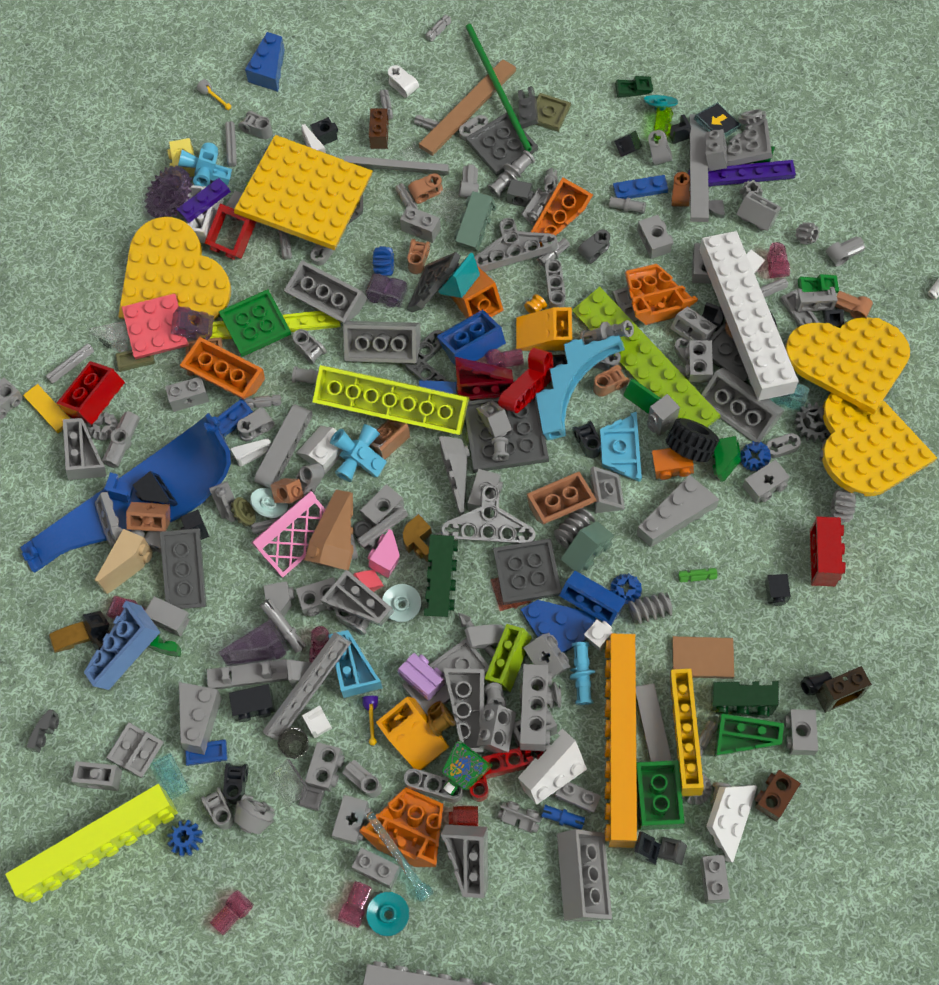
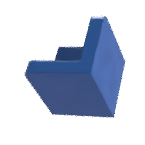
(118, 489)

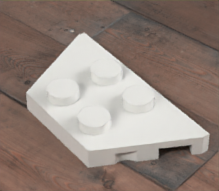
(730, 816)

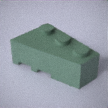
(474, 221)

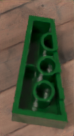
(440, 575)

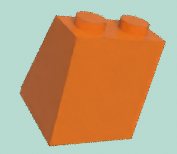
(480, 296)

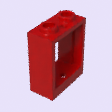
(242, 240)

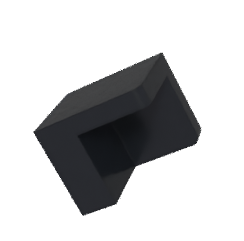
(680, 131)
(628, 143)
(713, 314)

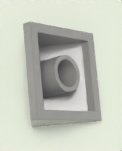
(607, 490)

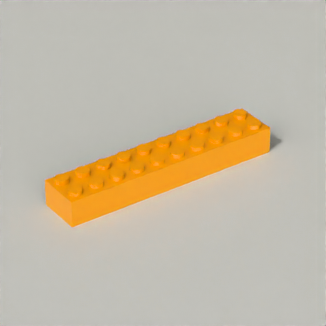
(621, 746)

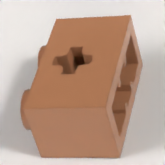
(148, 516)

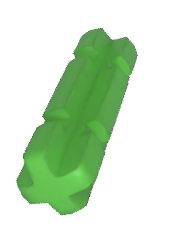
(697, 575)

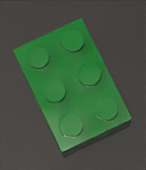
(659, 795)

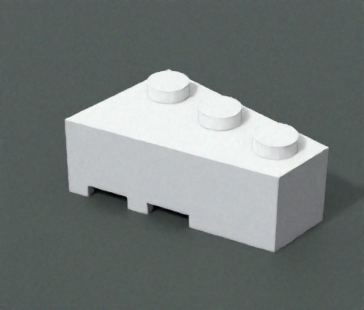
(553, 769)

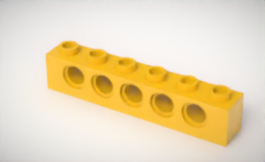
(686, 732)

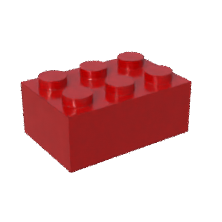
(91, 392)
(826, 551)

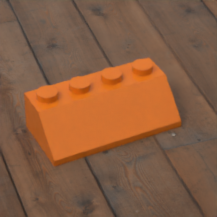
(223, 369)

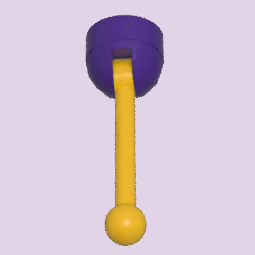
(371, 703)

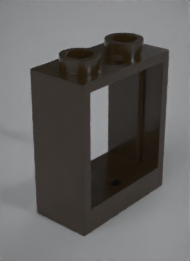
(838, 692)

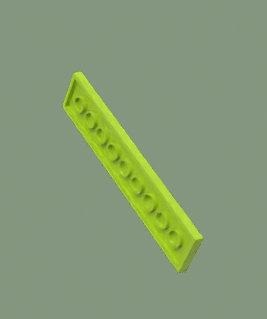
(646, 361)

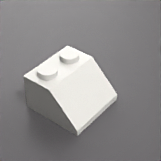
(319, 450)

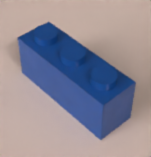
(592, 598)

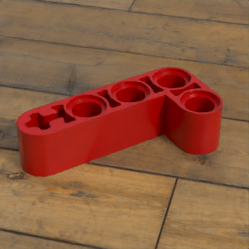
(529, 383)
(505, 768)

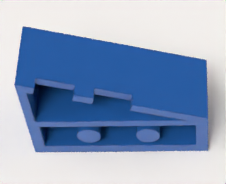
(266, 62)

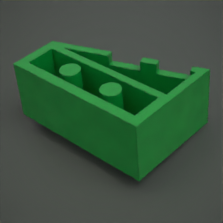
(746, 734)

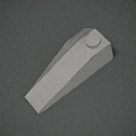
(455, 462)

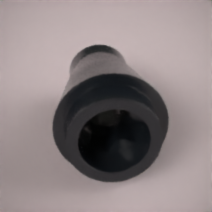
(812, 683)

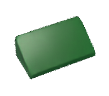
(640, 395)

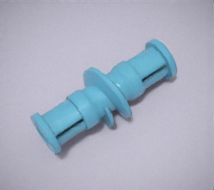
(582, 673)

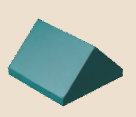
(462, 278)

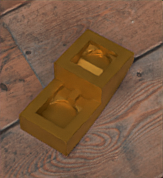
(68, 637)

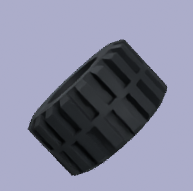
(692, 440)

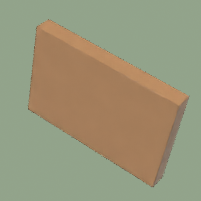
(704, 656)

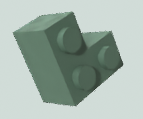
(586, 546)

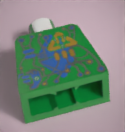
(463, 768)

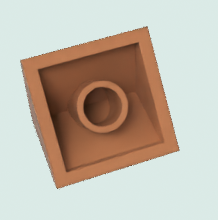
(391, 437)

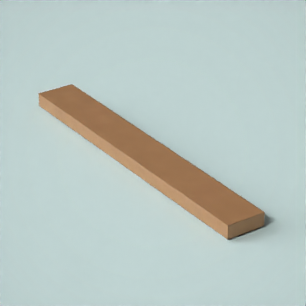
(465, 109)

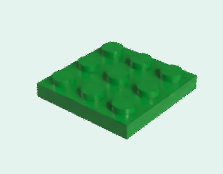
(255, 323)

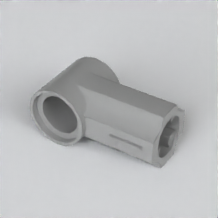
(469, 181)
(842, 252)
(362, 778)

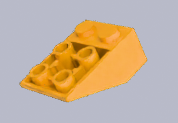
(544, 329)
(410, 733)

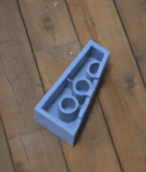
(121, 647)

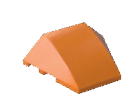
(655, 294)
(412, 824)

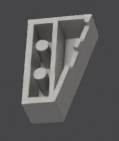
(197, 716)

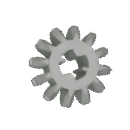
(843, 505)

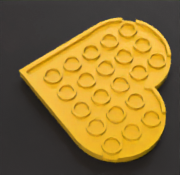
(169, 260)
(850, 361)
(870, 450)

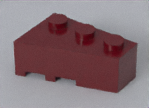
(481, 379)

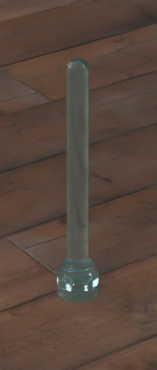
(422, 890)

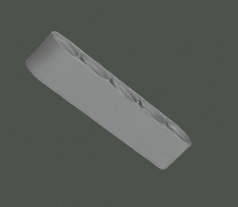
(283, 446)

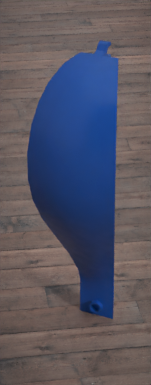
(186, 466)

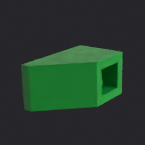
(726, 456)

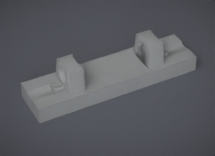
(247, 674)

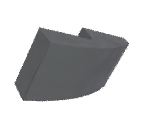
(46, 724)

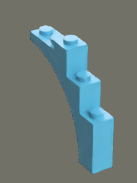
(565, 377)

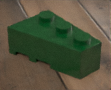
(745, 698)

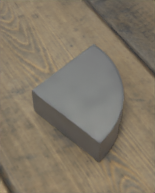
(717, 208)

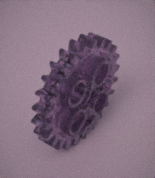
(168, 192)

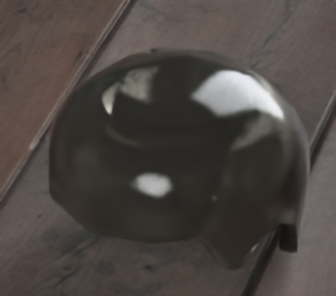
(292, 742)

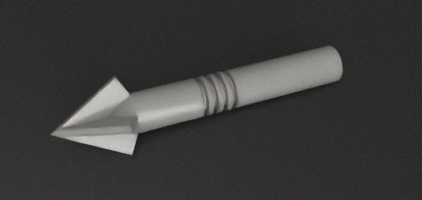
(466, 622)

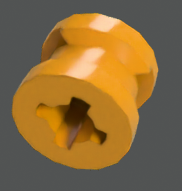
(536, 304)

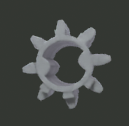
(751, 186)
(807, 233)

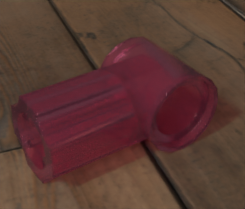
(505, 358)
(235, 908)
(353, 910)

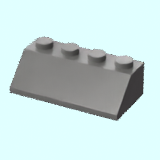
(325, 292)
(381, 341)
(739, 405)
(584, 876)

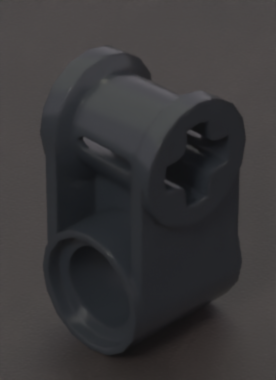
(587, 436)
(235, 778)

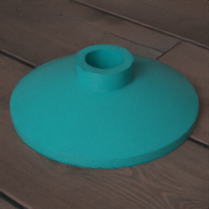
(660, 101)
(379, 906)

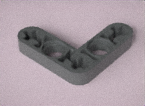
(422, 365)

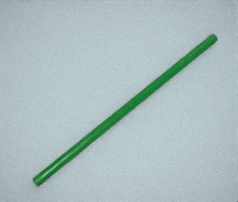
(498, 87)

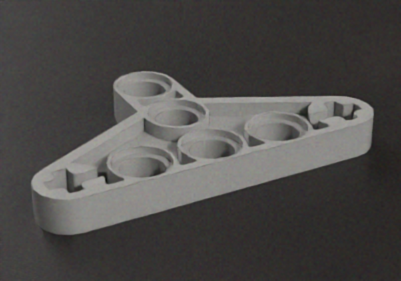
(522, 243)
(498, 522)

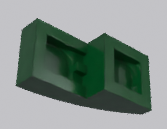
(638, 86)

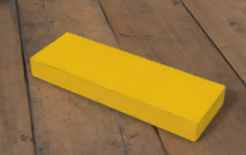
(46, 407)

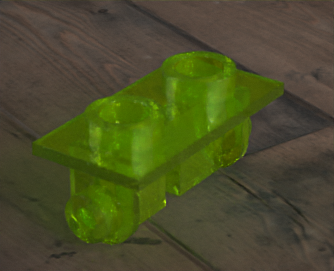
(662, 121)

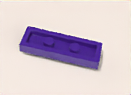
(203, 200)

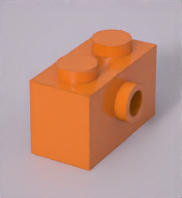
(669, 464)

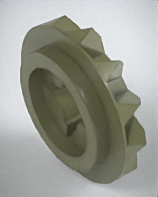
(243, 511)

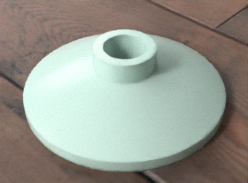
(264, 504)
(406, 594)

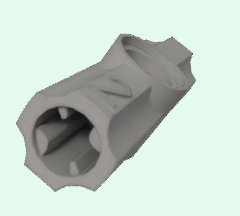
(117, 448)

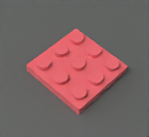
(150, 326)

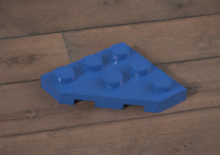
(562, 622)

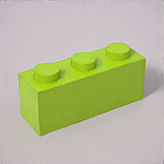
(508, 657)

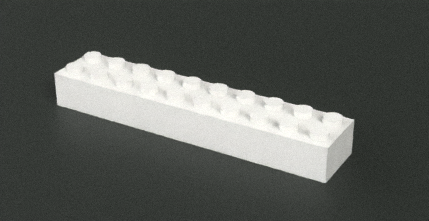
(748, 316)

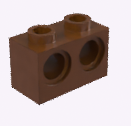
(378, 128)
(780, 797)

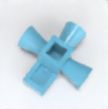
(205, 165)
(358, 453)

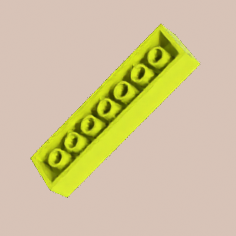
(390, 399)
(91, 844)

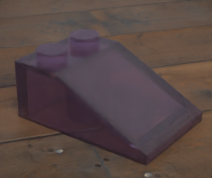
(257, 646)

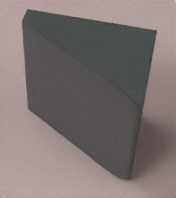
(672, 850)

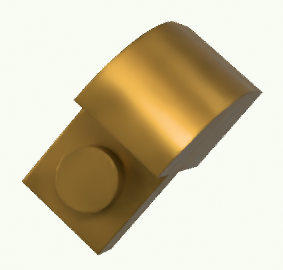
(413, 536)

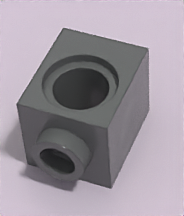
(519, 193)

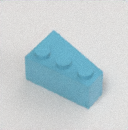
(354, 670)

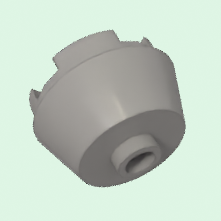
(253, 815)

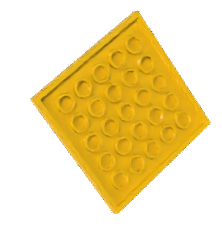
(303, 192)

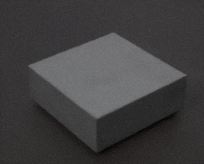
(312, 798)

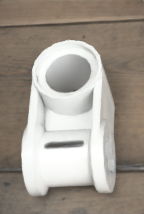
(402, 81)

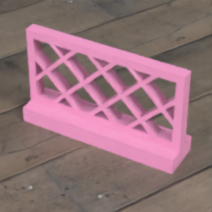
(281, 525)

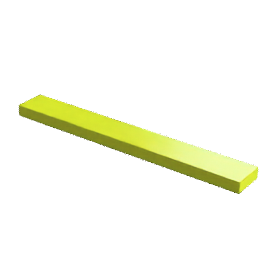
(307, 321)

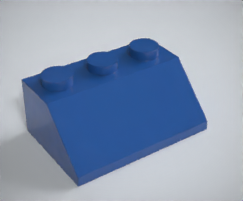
(472, 337)

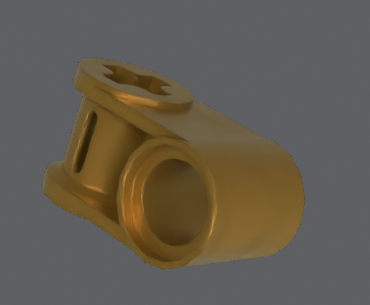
(439, 717)

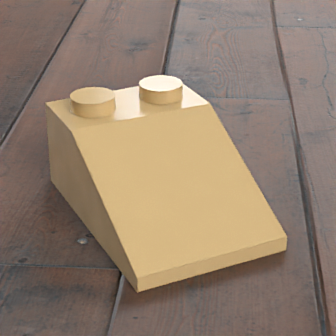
(125, 559)

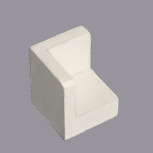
(317, 721)

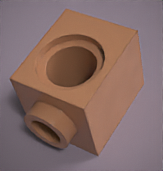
(287, 490)

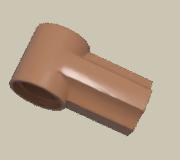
(857, 307)

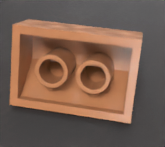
(560, 498)

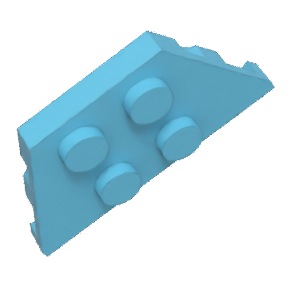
(621, 447)

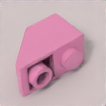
(385, 556)

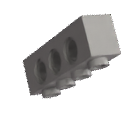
(535, 739)

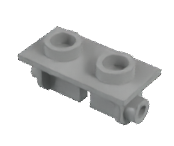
(536, 206)
(223, 498)
(578, 796)
(513, 812)

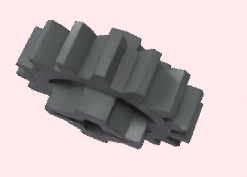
(806, 418)

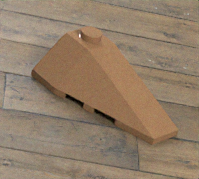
(332, 537)

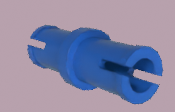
(563, 817)

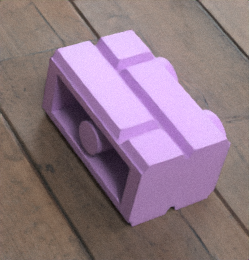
(421, 676)

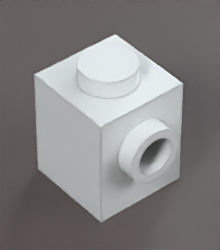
(598, 634)

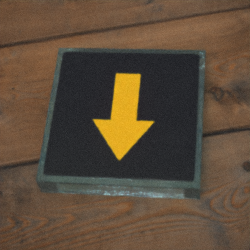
(717, 118)

